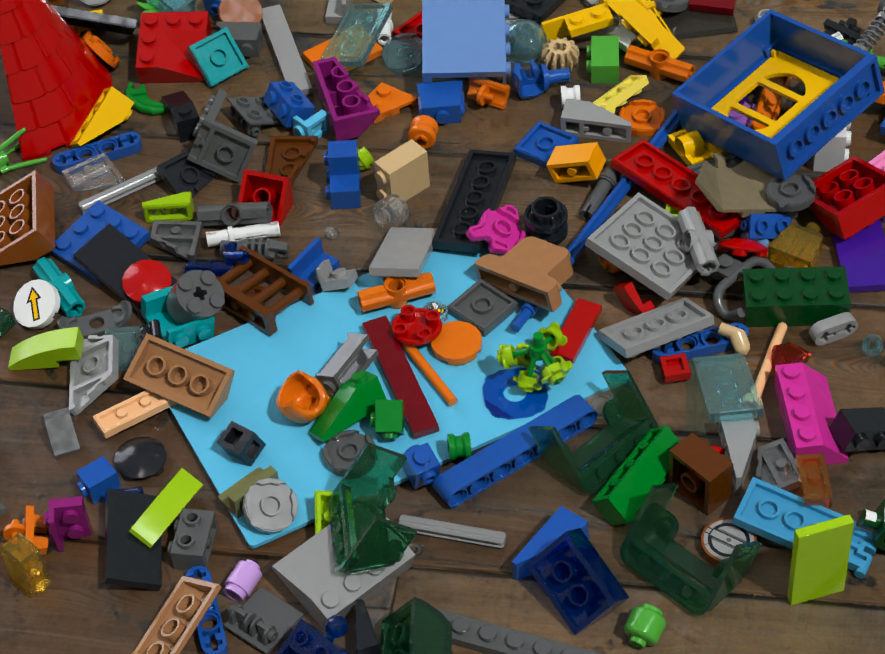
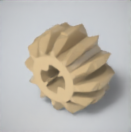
(560, 54)

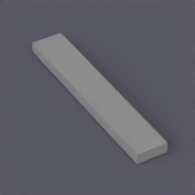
(285, 48)

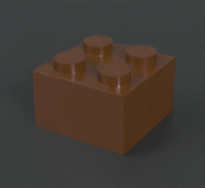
(700, 473)

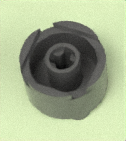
(195, 297)

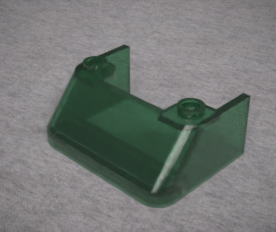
(604, 453)
(357, 513)
(672, 568)

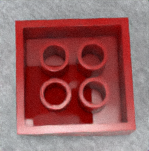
(164, 45)
(849, 197)

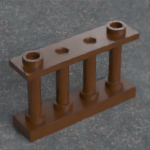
(250, 308)

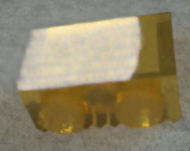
(25, 565)

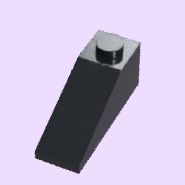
(182, 114)

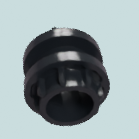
(546, 220)

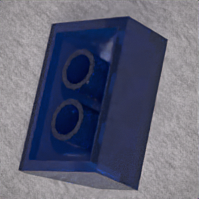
(577, 580)

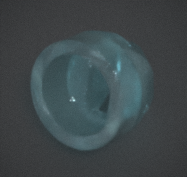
(878, 344)

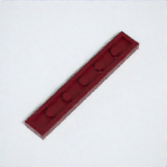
(401, 377)

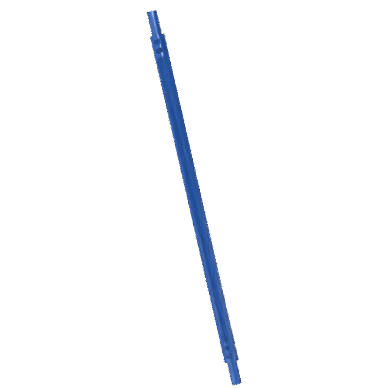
(602, 214)

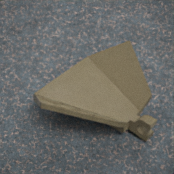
(735, 188)

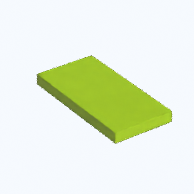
(820, 559)

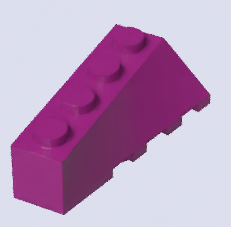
(346, 105)

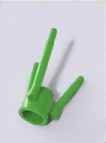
(4, 159)

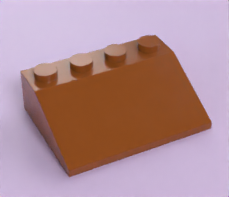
(26, 220)

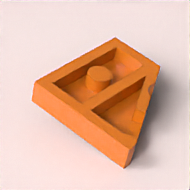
(390, 100)

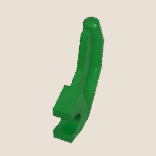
(142, 101)

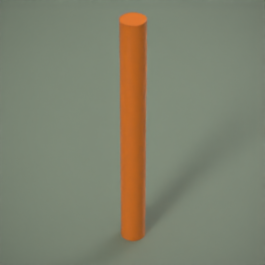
(430, 373)

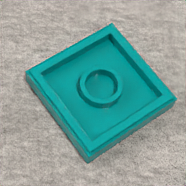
(217, 57)

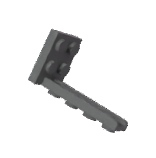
(218, 145)

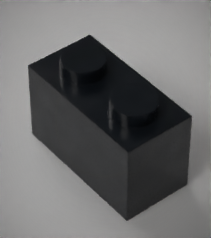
(860, 429)

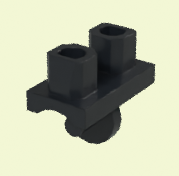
(847, 29)

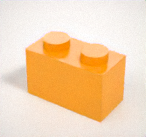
(576, 162)

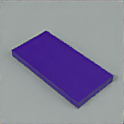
(863, 258)

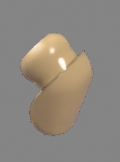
(737, 336)

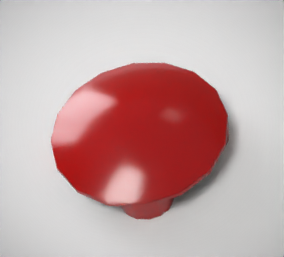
(742, 246)
(145, 278)
(416, 325)

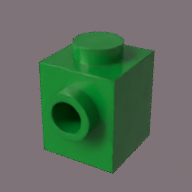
(388, 418)

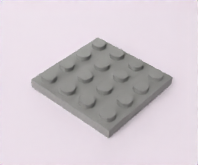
(646, 246)

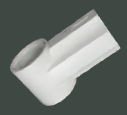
(626, 37)

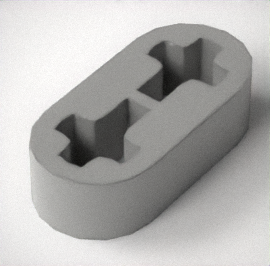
(833, 328)

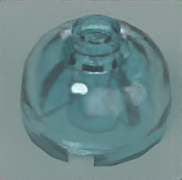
(526, 41)

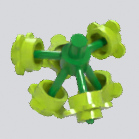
(527, 354)

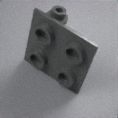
(252, 113)
(262, 620)

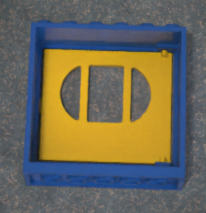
(837, 81)

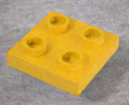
(692, 147)

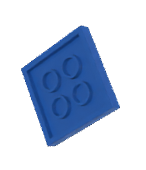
(87, 227)

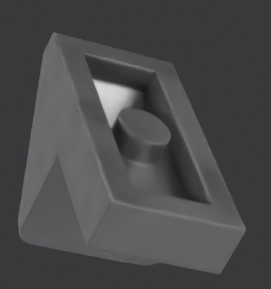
(61, 433)

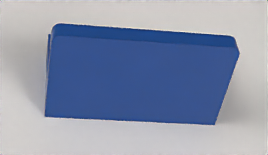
(308, 260)

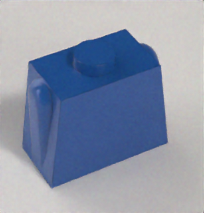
(442, 101)

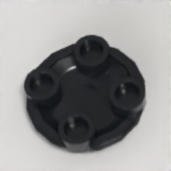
(140, 458)

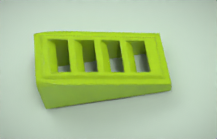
(181, 203)

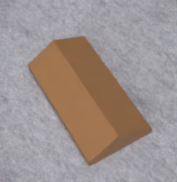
(180, 376)
(178, 617)

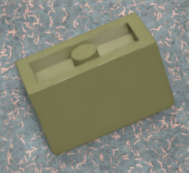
(233, 496)

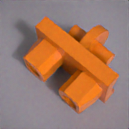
(488, 92)
(30, 524)

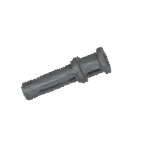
(604, 184)

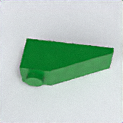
(349, 405)

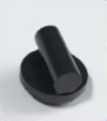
(153, 329)

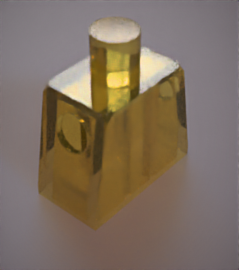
(796, 246)

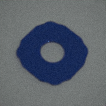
(501, 407)

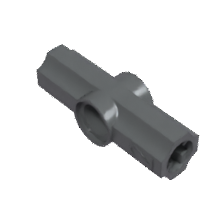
(248, 213)

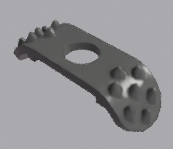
(114, 317)

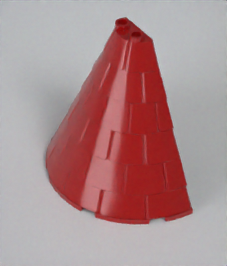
(48, 75)

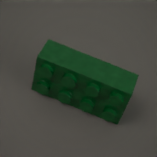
(793, 295)

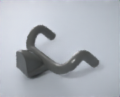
(728, 273)

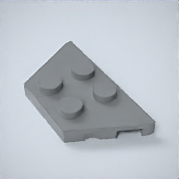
(93, 372)

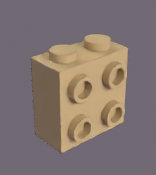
(402, 171)

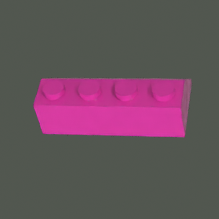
(807, 412)

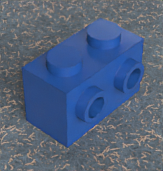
(287, 101)

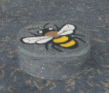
(440, 307)

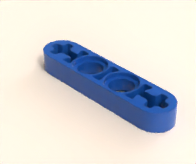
(129, 142)
(701, 347)
(211, 614)

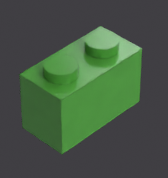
(604, 59)

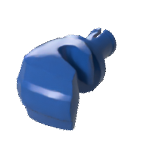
(536, 80)

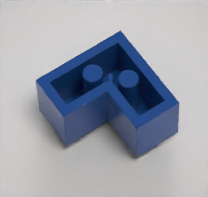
(343, 174)

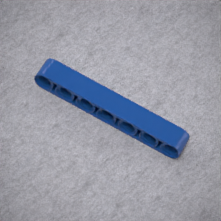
(511, 452)

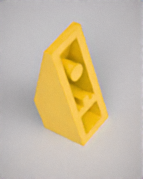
(107, 112)

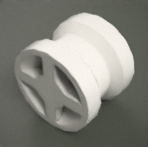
(569, 93)

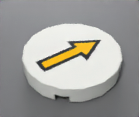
(36, 304)

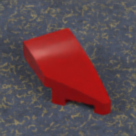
(630, 299)

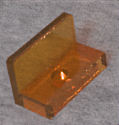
(814, 480)

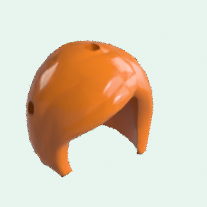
(301, 398)

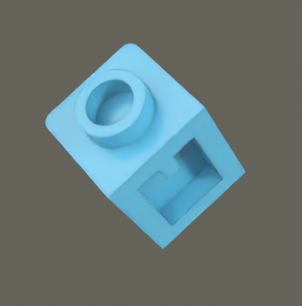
(314, 126)

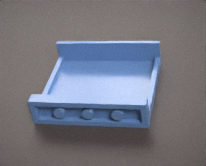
(465, 39)

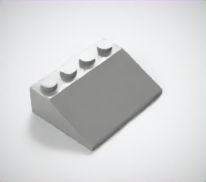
(321, 589)

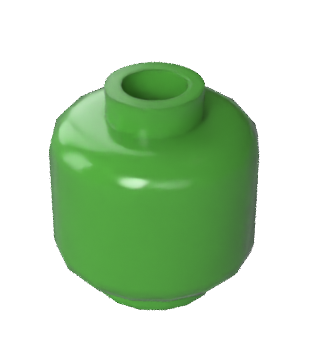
(644, 626)

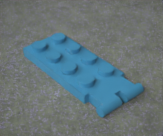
(778, 513)

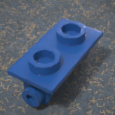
(765, 225)

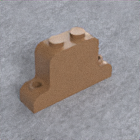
(529, 272)

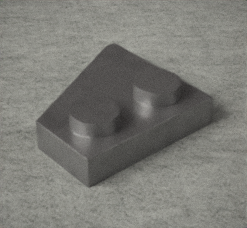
(177, 237)
(777, 465)

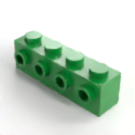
(634, 478)

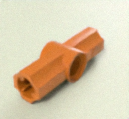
(659, 64)
(396, 292)

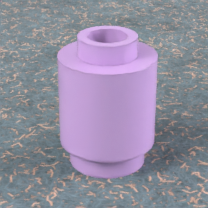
(242, 580)

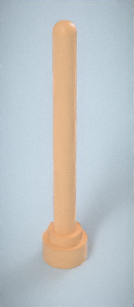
(767, 363)

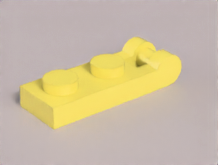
(620, 93)

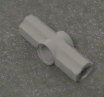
(698, 241)

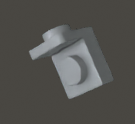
(335, 279)

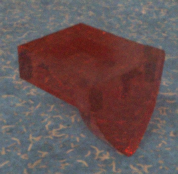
(787, 354)

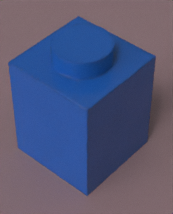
(96, 479)

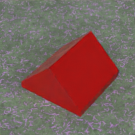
(267, 187)

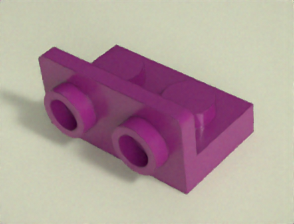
(67, 520)

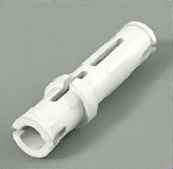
(239, 233)

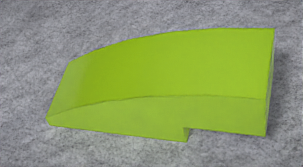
(47, 349)
(166, 508)

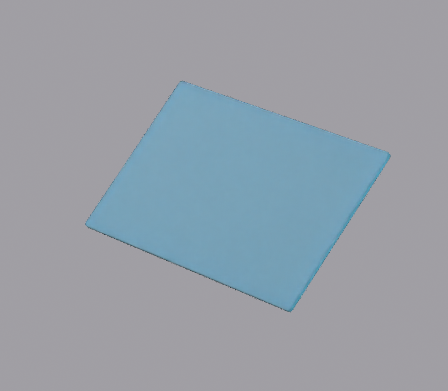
(312, 336)

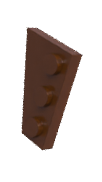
(289, 155)

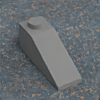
(593, 122)
(739, 442)

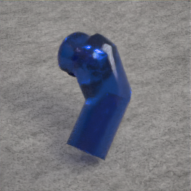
(233, 255)

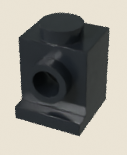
(241, 443)

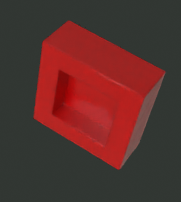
(674, 368)

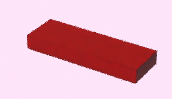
(577, 329)

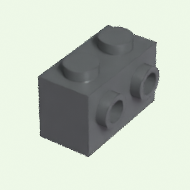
(193, 539)

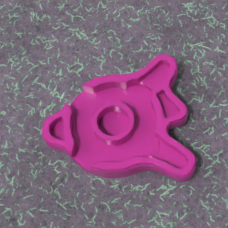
(498, 229)

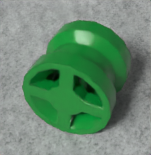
(458, 446)

